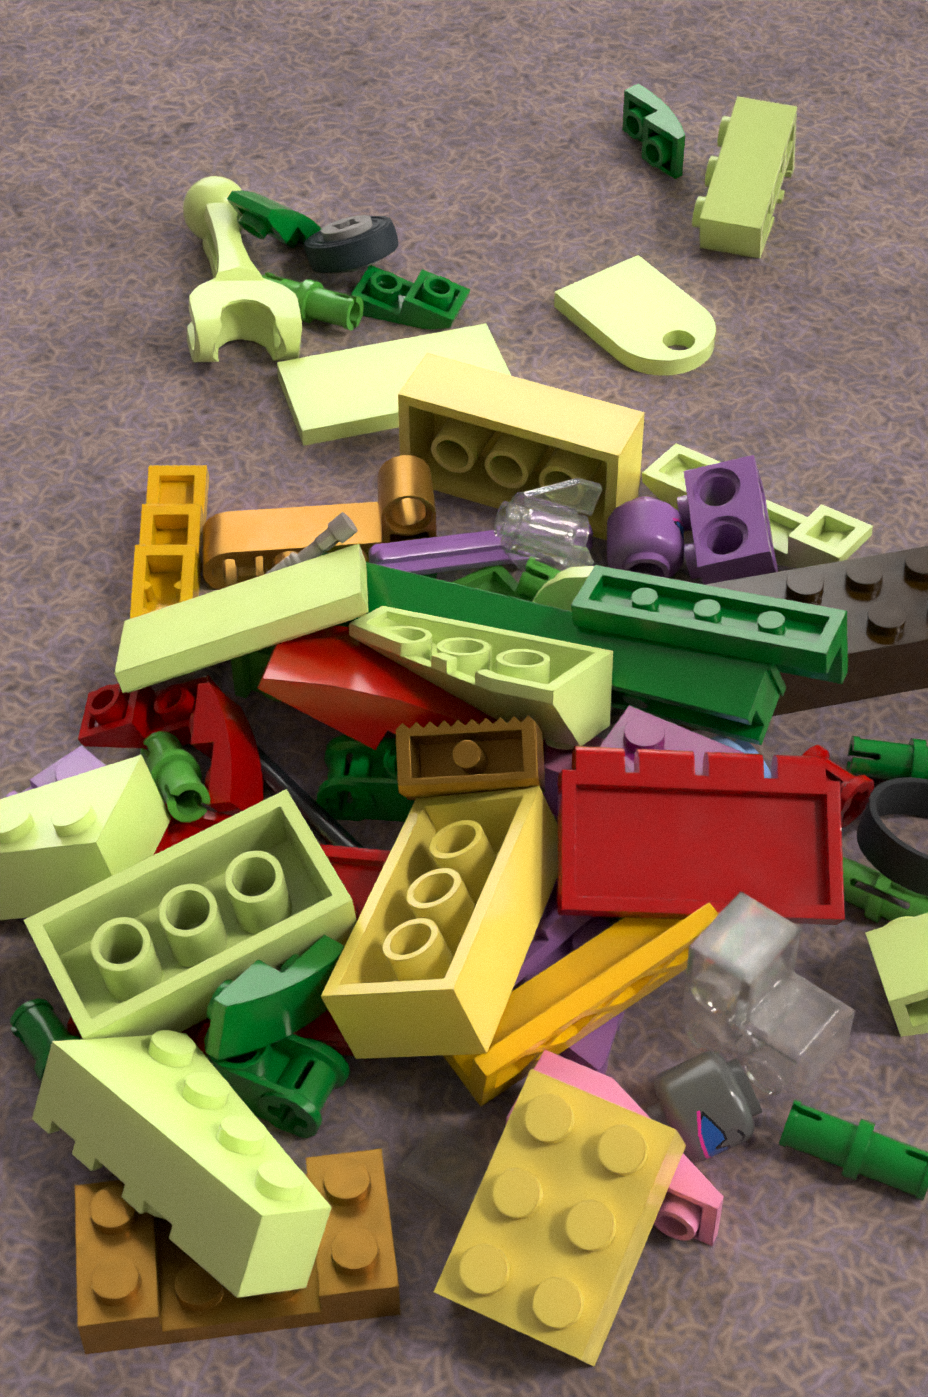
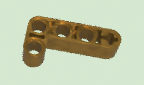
(254, 541)

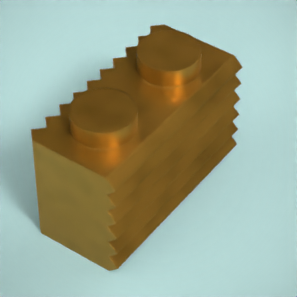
(469, 757)

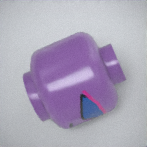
(646, 537)

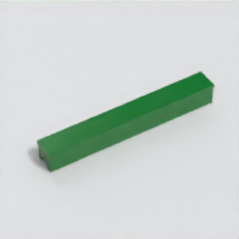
(662, 679)

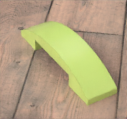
(797, 539)

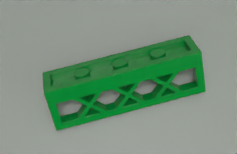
(772, 630)

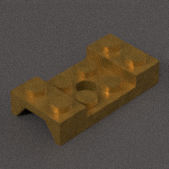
(149, 1292)

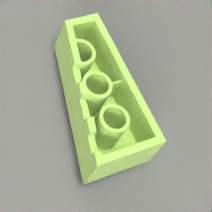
(187, 1155)

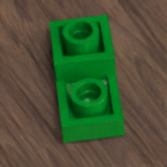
(656, 127)
(267, 217)
(425, 304)
(270, 1003)

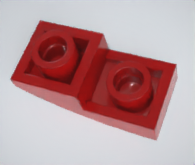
(129, 718)
(226, 737)

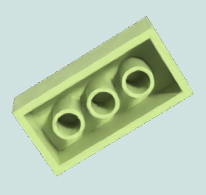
(174, 927)

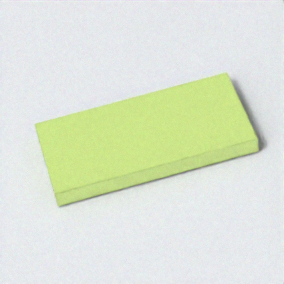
(359, 386)
(242, 618)

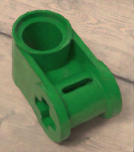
(369, 779)
(286, 1081)

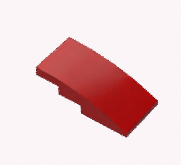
(357, 687)

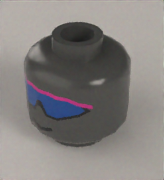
(706, 1104)

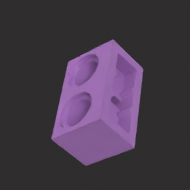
(727, 515)

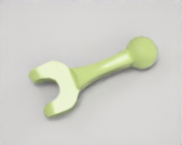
(238, 298)

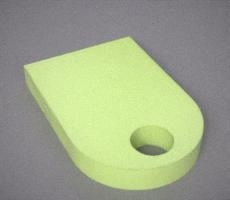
(638, 315)

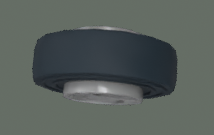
(351, 244)

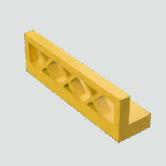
(580, 997)

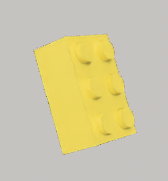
(562, 1216)

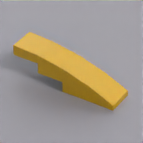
(170, 540)

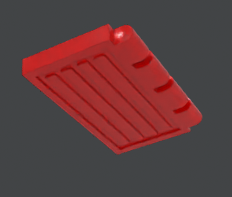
(678, 839)

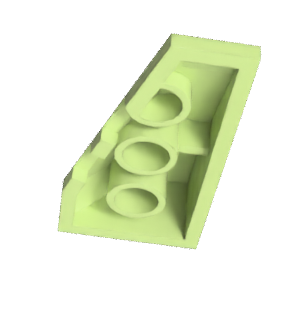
(500, 670)

